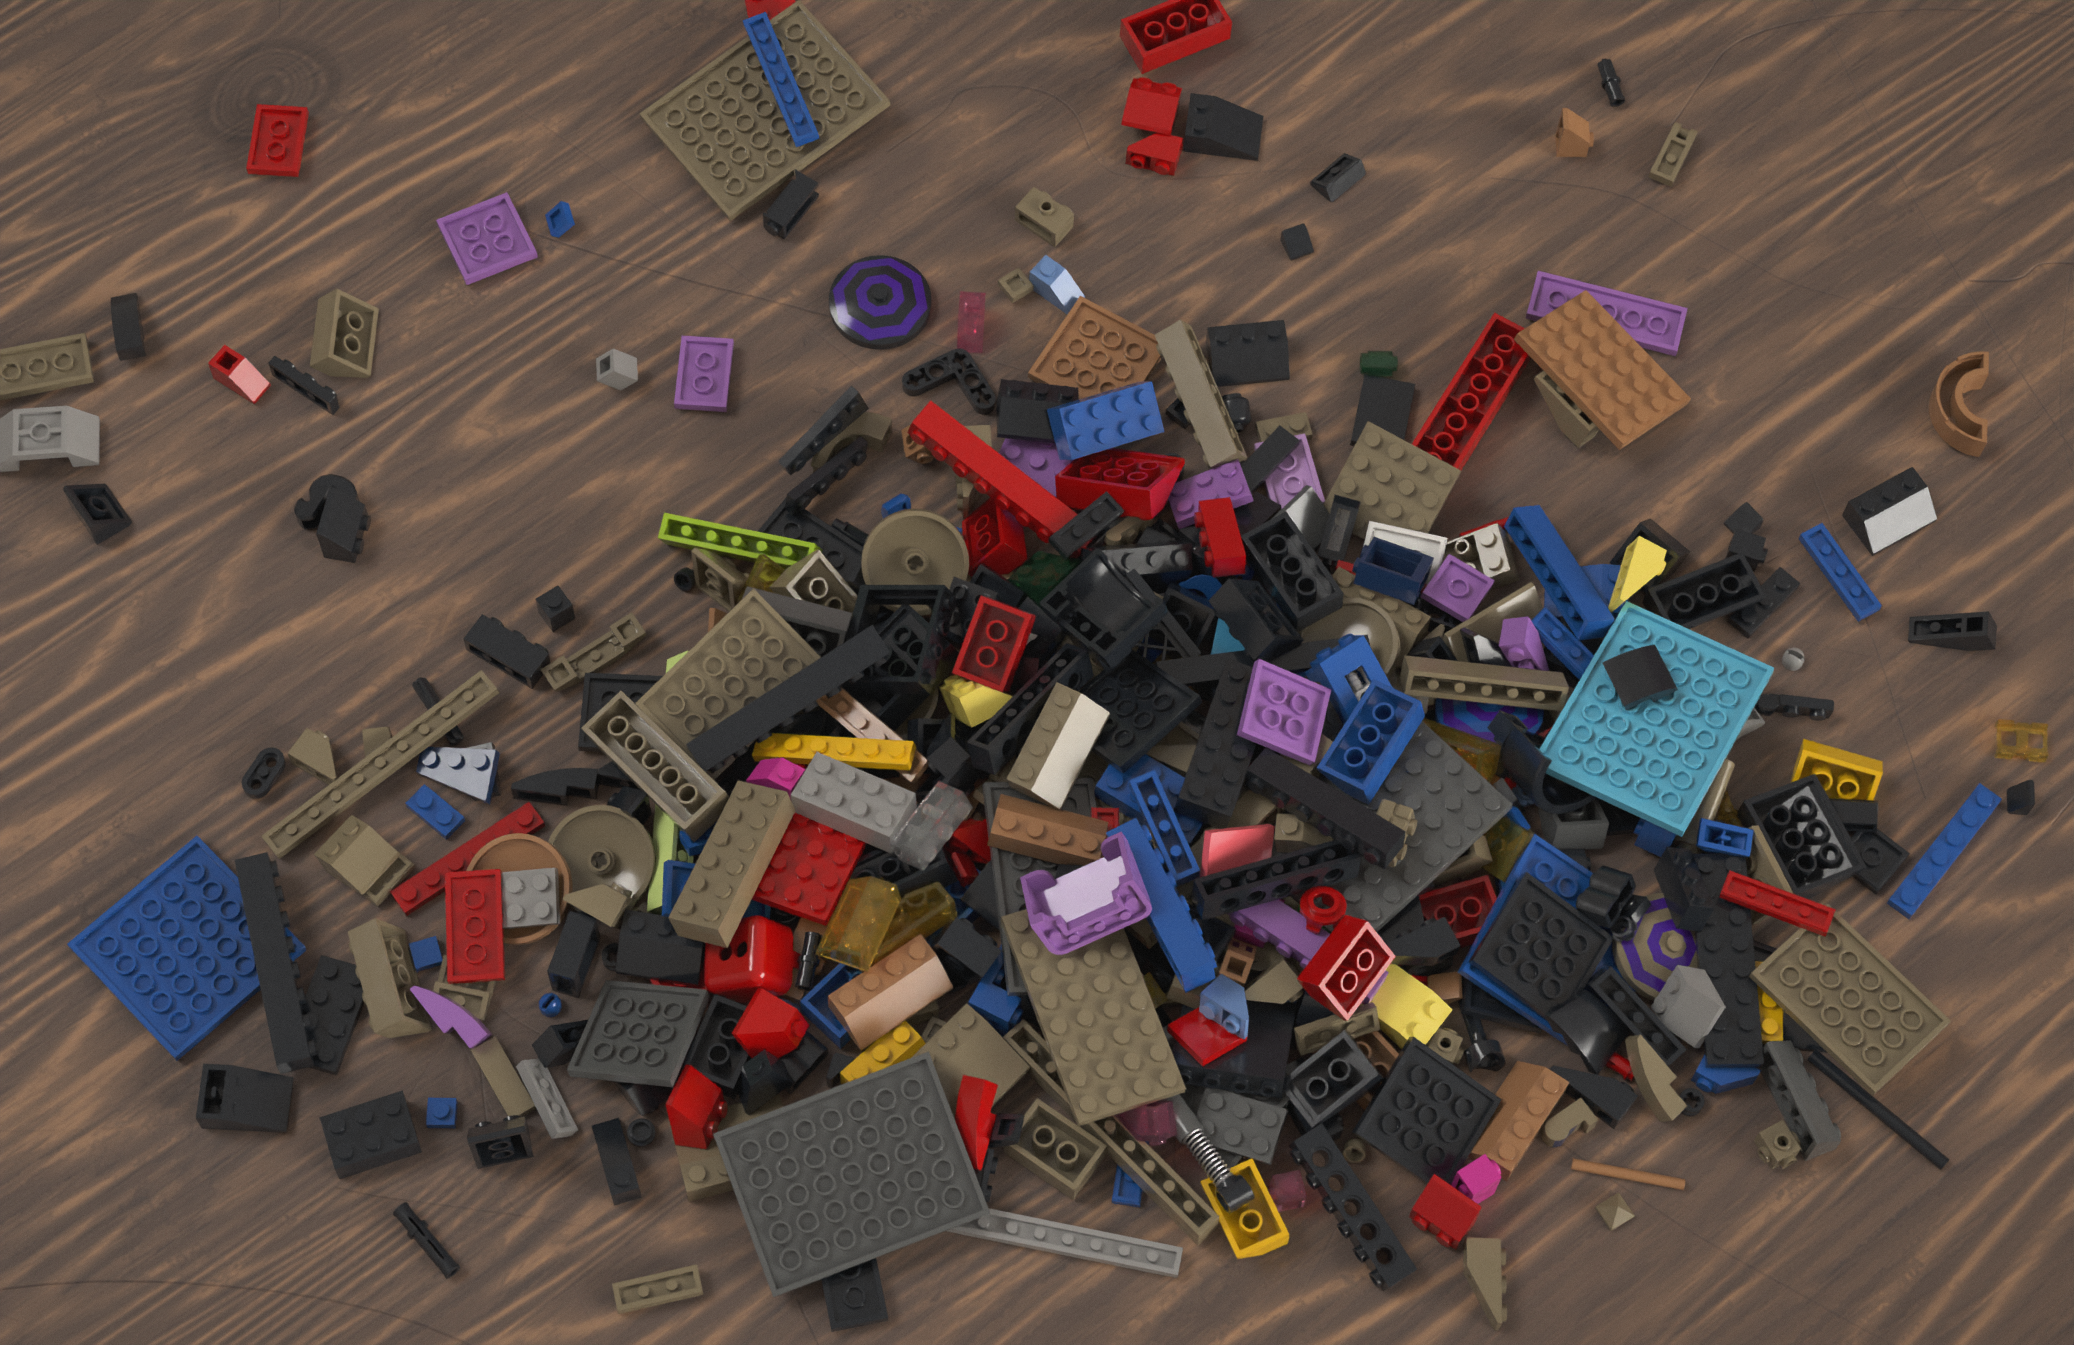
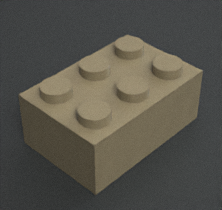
(1057, 1149)

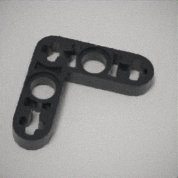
(952, 371)

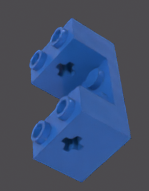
(993, 1002)

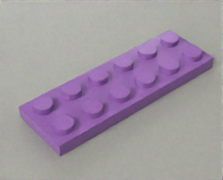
(1648, 321)

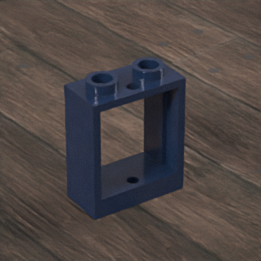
(1397, 559)

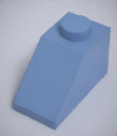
(1055, 284)

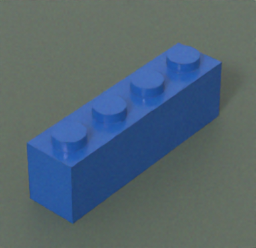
(1164, 827)

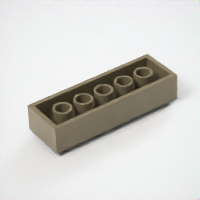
(657, 765)
(732, 864)

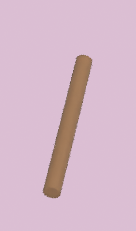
(1628, 1174)

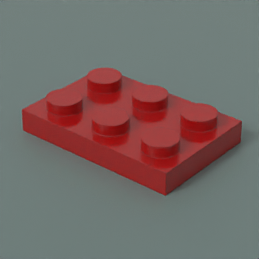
(277, 140)

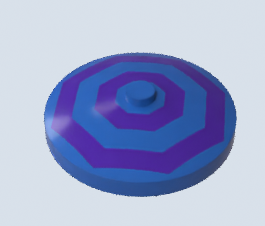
(1476, 716)

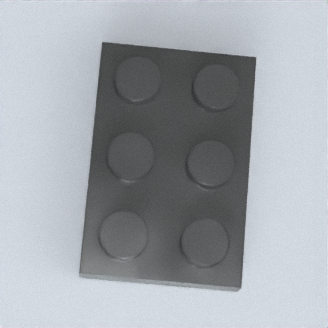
(1241, 1124)

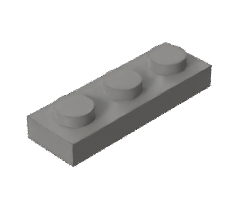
(547, 1098)

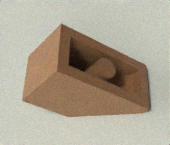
(1572, 135)

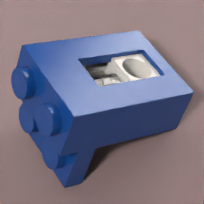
(1336, 663)

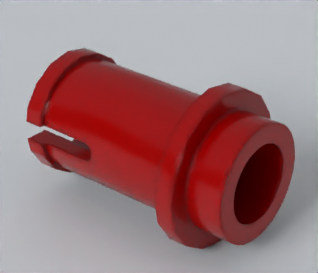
(1621, 1066)

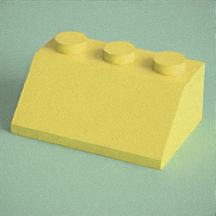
(971, 700)

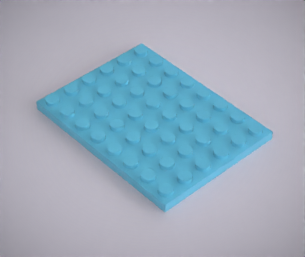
(1661, 752)

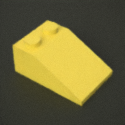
(1408, 1008)

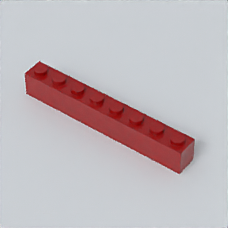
(990, 473)

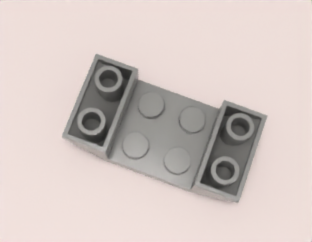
(49, 434)

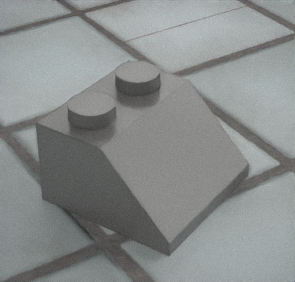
(1689, 1004)

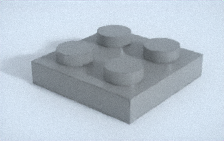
(530, 898)

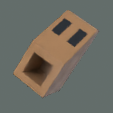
(1237, 961)

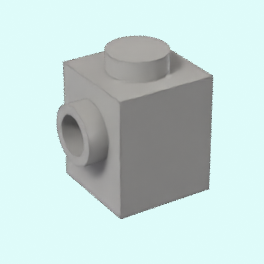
(616, 369)

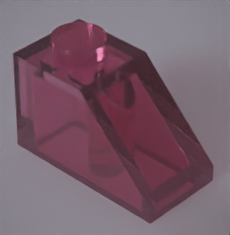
(971, 321)
(1150, 1122)

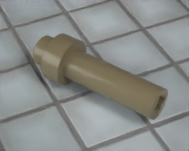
(1707, 808)

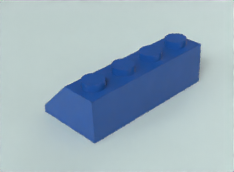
(1371, 741)

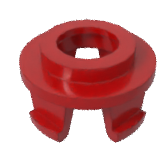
(1318, 917)

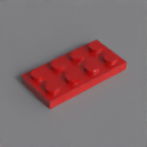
(474, 926)

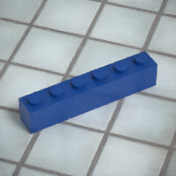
(1559, 572)

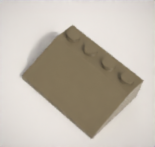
(973, 1049)
(704, 1168)

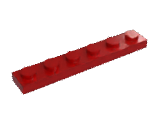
(431, 881)

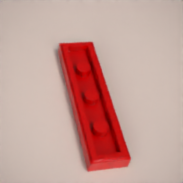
(1777, 903)

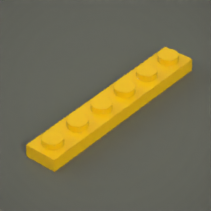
(851, 751)

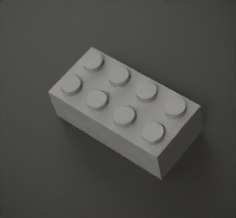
(853, 801)

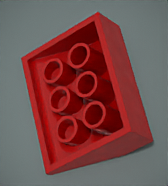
(1133, 479)

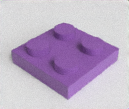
(1457, 588)

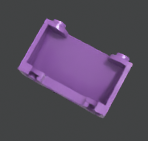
(1087, 900)

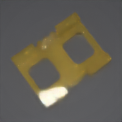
(2021, 748)

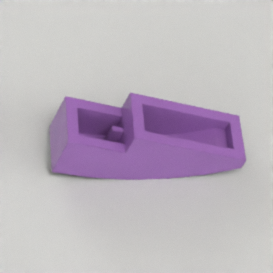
(451, 1016)

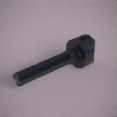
(1483, 1052)

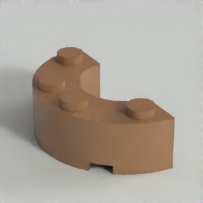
(1946, 405)

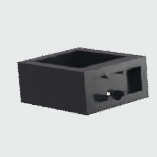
(574, 954)

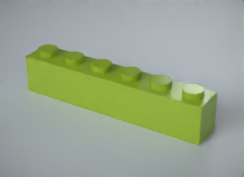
(732, 541)

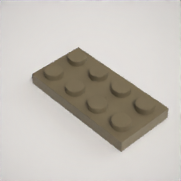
(45, 366)

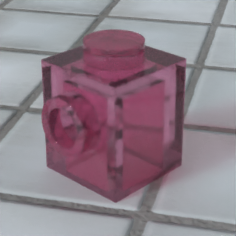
(1287, 1190)

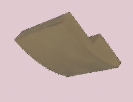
(472, 996)

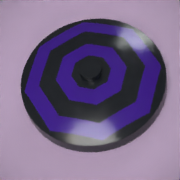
(880, 302)

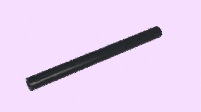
(1878, 1109)

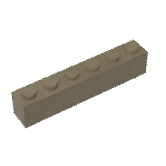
(1199, 395)
(1483, 683)

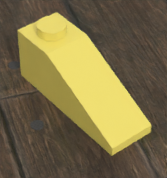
(1639, 566)

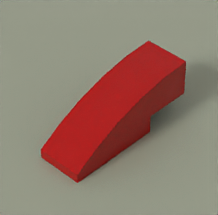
(974, 1116)

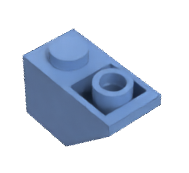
(1226, 1004)

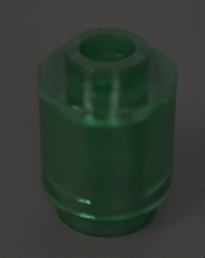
(1378, 363)

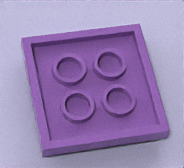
(486, 238)
(1036, 460)
(1284, 712)

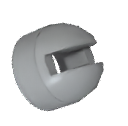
(1792, 662)

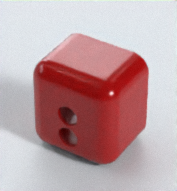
(765, 965)

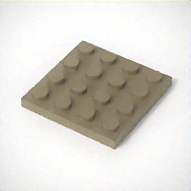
(1393, 482)

